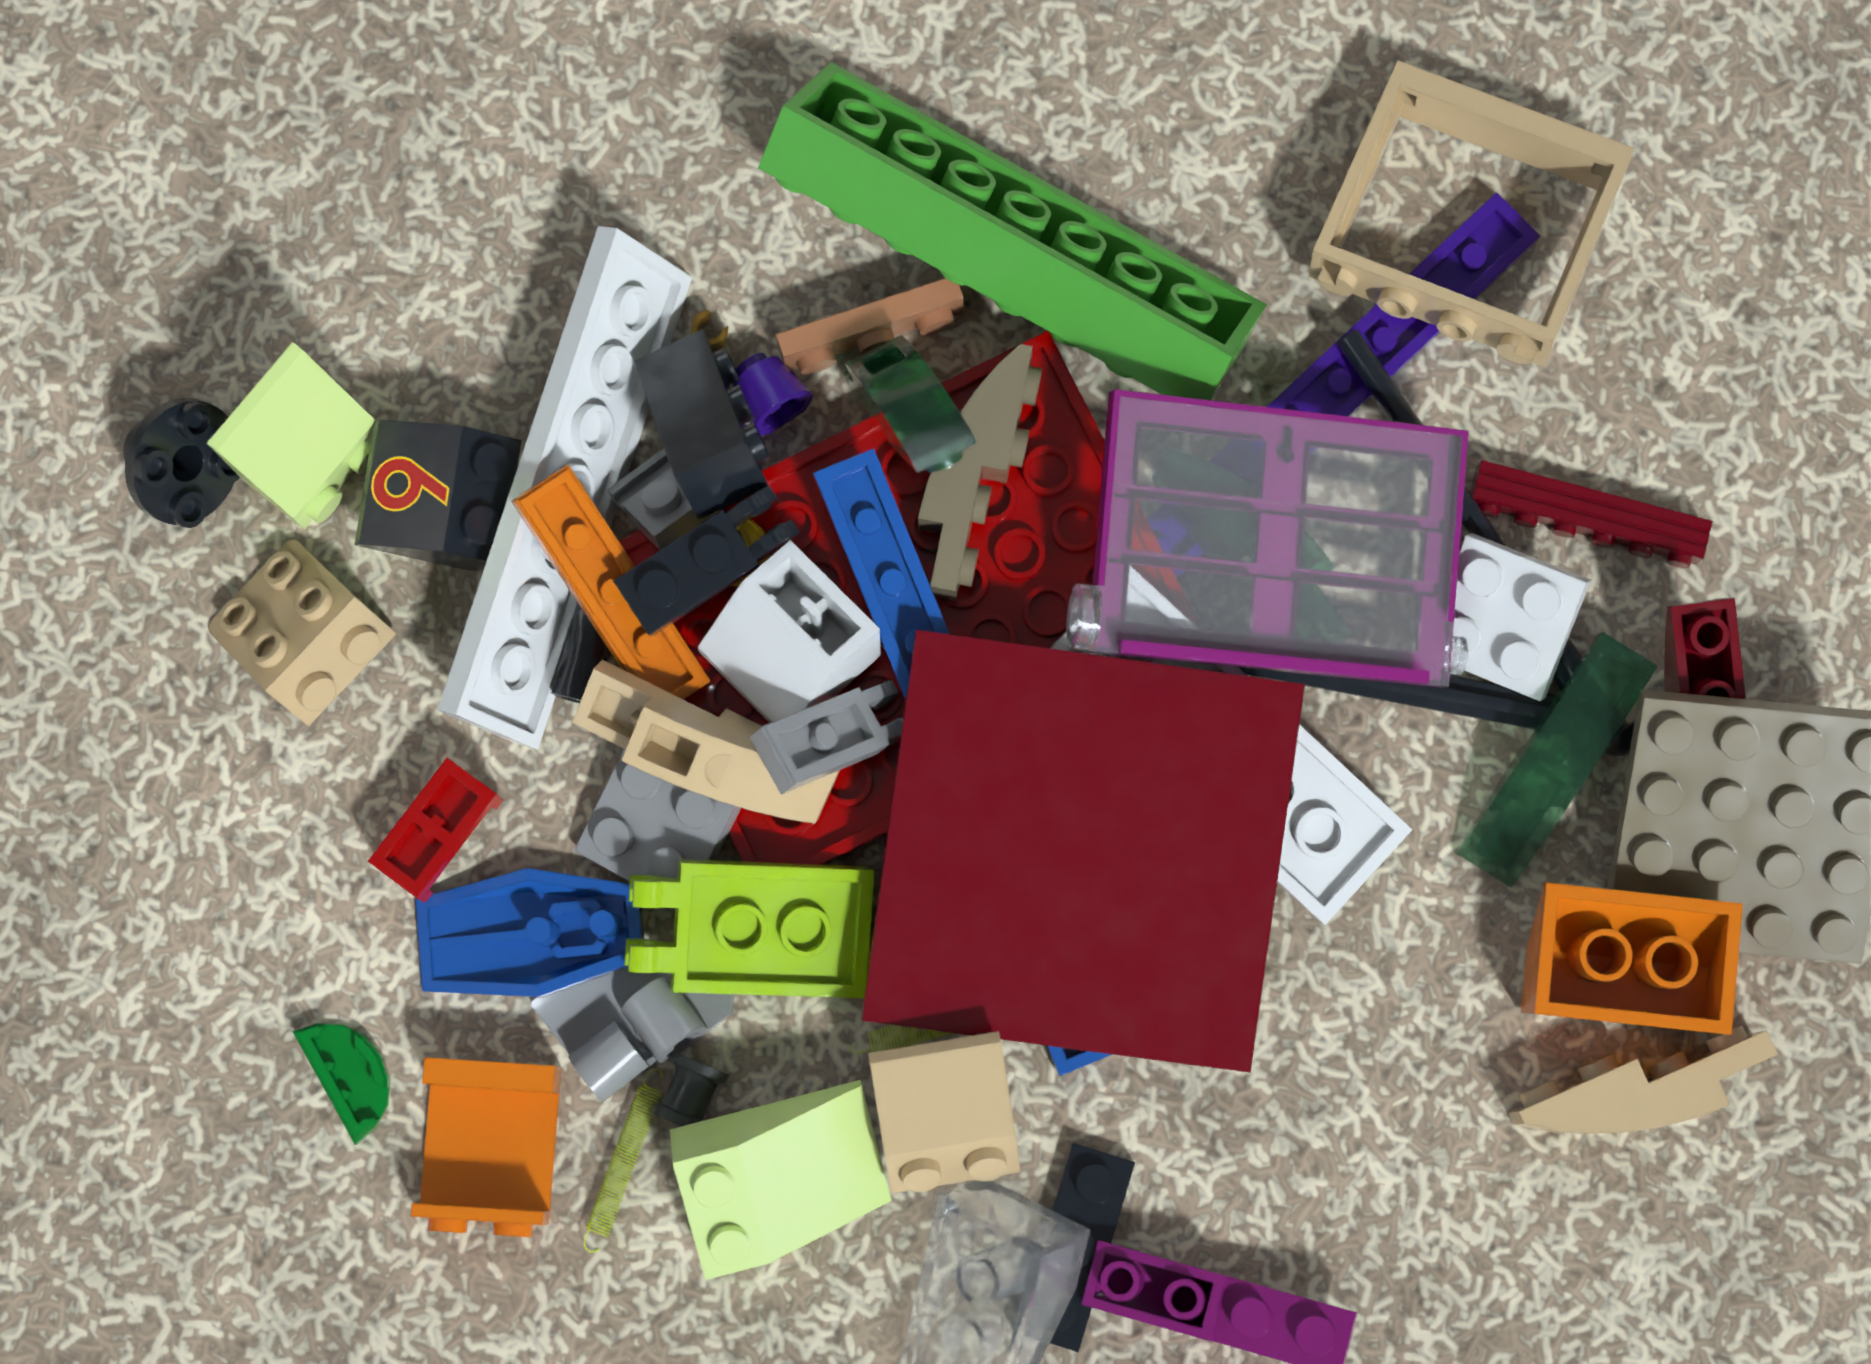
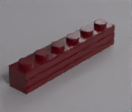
(1590, 513)

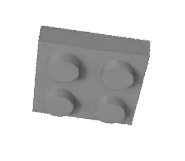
(651, 824)

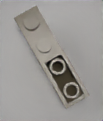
(955, 494)

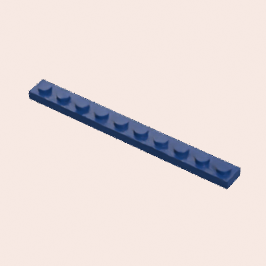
(893, 590)

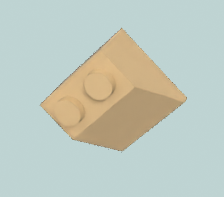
(944, 1112)

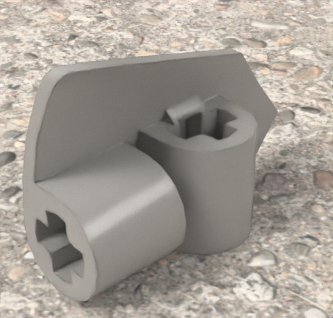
(626, 1024)

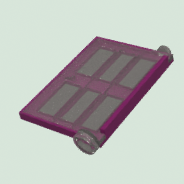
(1275, 541)

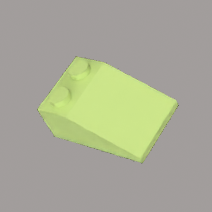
(296, 438)
(777, 1176)

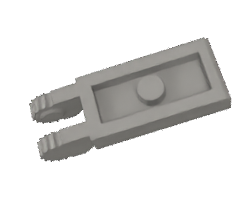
(826, 737)

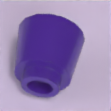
(772, 392)

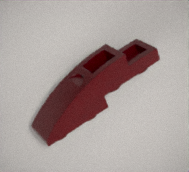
(1703, 649)

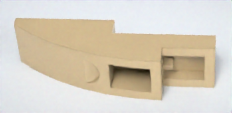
(691, 745)
(1623, 1100)

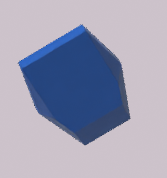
(524, 933)

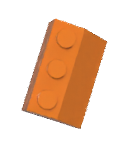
(1633, 958)

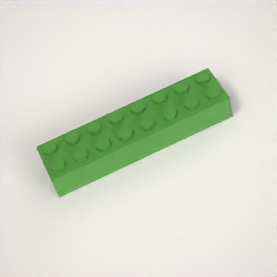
(1010, 236)

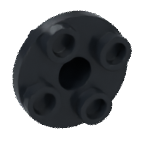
(172, 466)

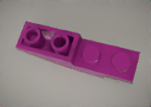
(1217, 1307)

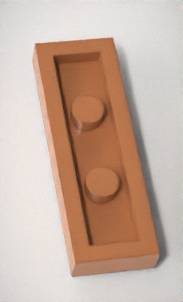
(868, 326)

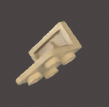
(299, 631)

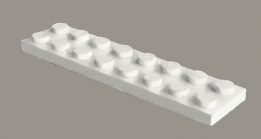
(584, 420)

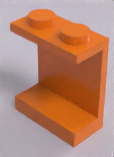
(488, 1145)

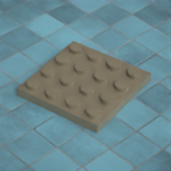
(1754, 812)

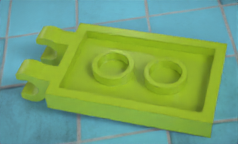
(759, 928)

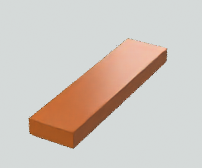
(588, 563)

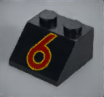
(435, 491)

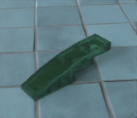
(1556, 759)

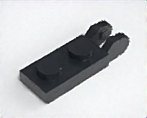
(700, 564)

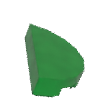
(350, 1073)

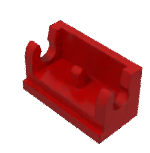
(434, 829)

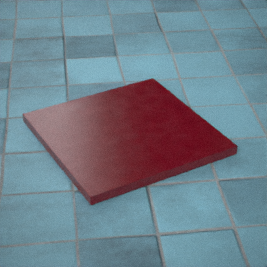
(1082, 851)

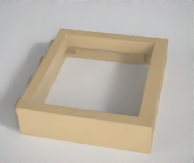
(1501, 129)

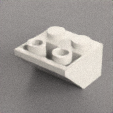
(790, 637)

